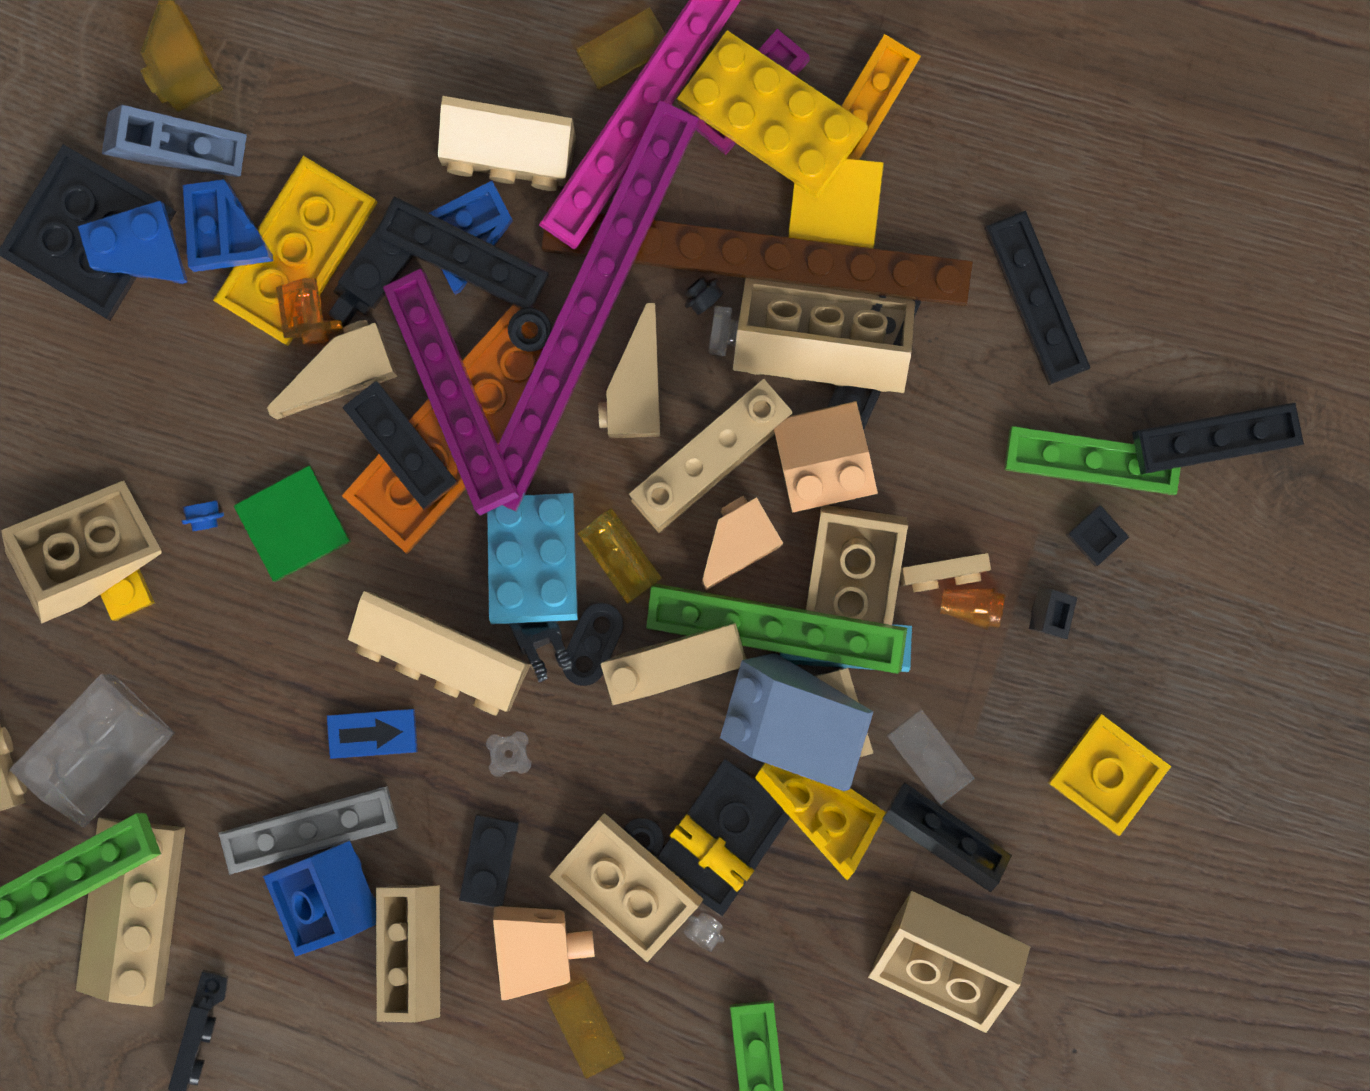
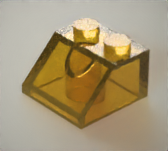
(176, 59)

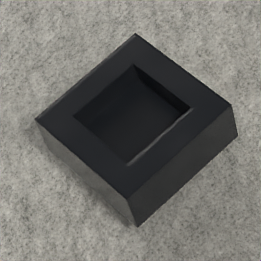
(1097, 535)
(1052, 613)

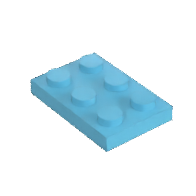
(533, 561)

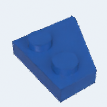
(479, 214)
(220, 229)
(134, 244)

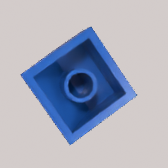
(322, 898)

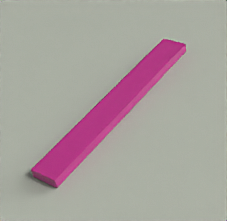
(617, 142)

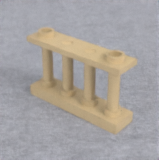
(710, 456)

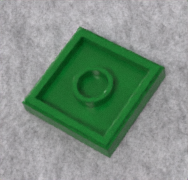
(292, 523)

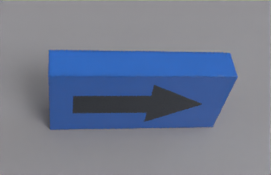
(372, 733)

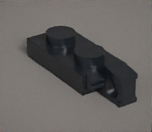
(366, 276)
(199, 1029)

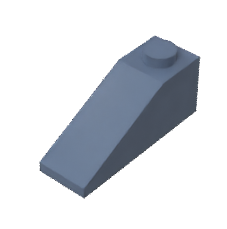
(172, 142)

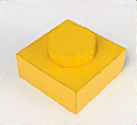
(127, 596)

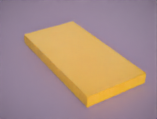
(308, 236)

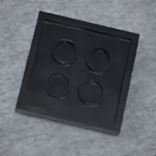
(47, 234)

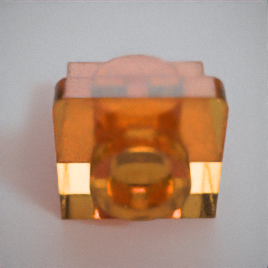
(302, 312)

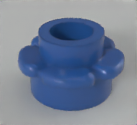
(202, 515)

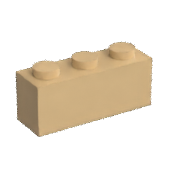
(408, 953)

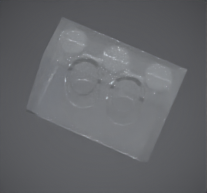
(92, 750)

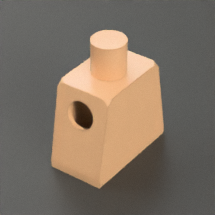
(535, 949)

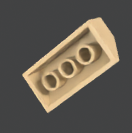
(823, 335)
(437, 652)
(132, 926)

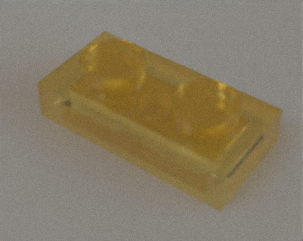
(621, 48)
(619, 555)
(586, 1029)

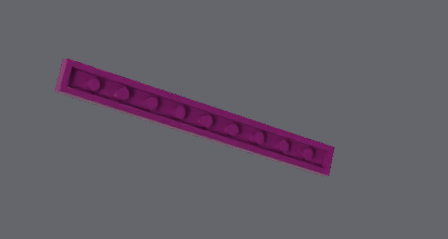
(594, 293)

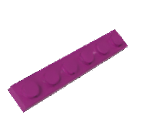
(451, 392)

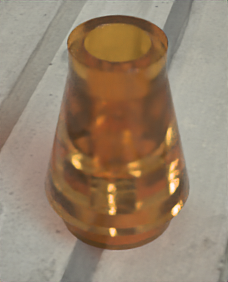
(974, 606)

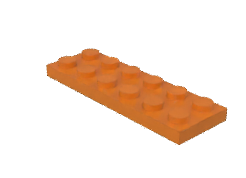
(499, 378)

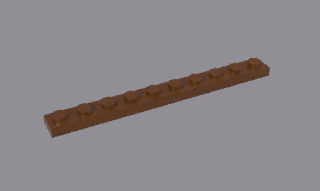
(792, 261)

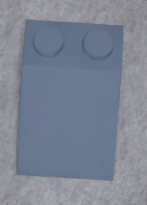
(795, 721)

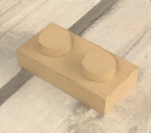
(964, 569)

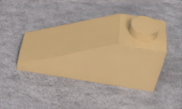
(341, 368)
(634, 388)
(672, 663)

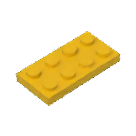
(772, 114)

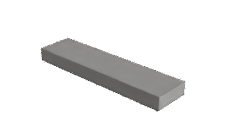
(308, 830)

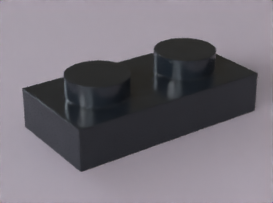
(489, 861)

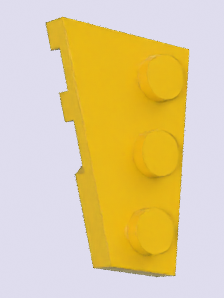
(831, 818)

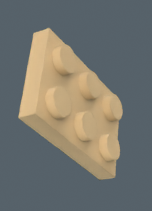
(626, 887)

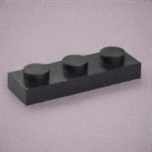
(400, 445)
(947, 837)

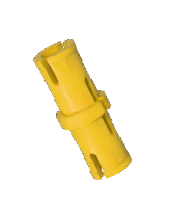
(711, 852)

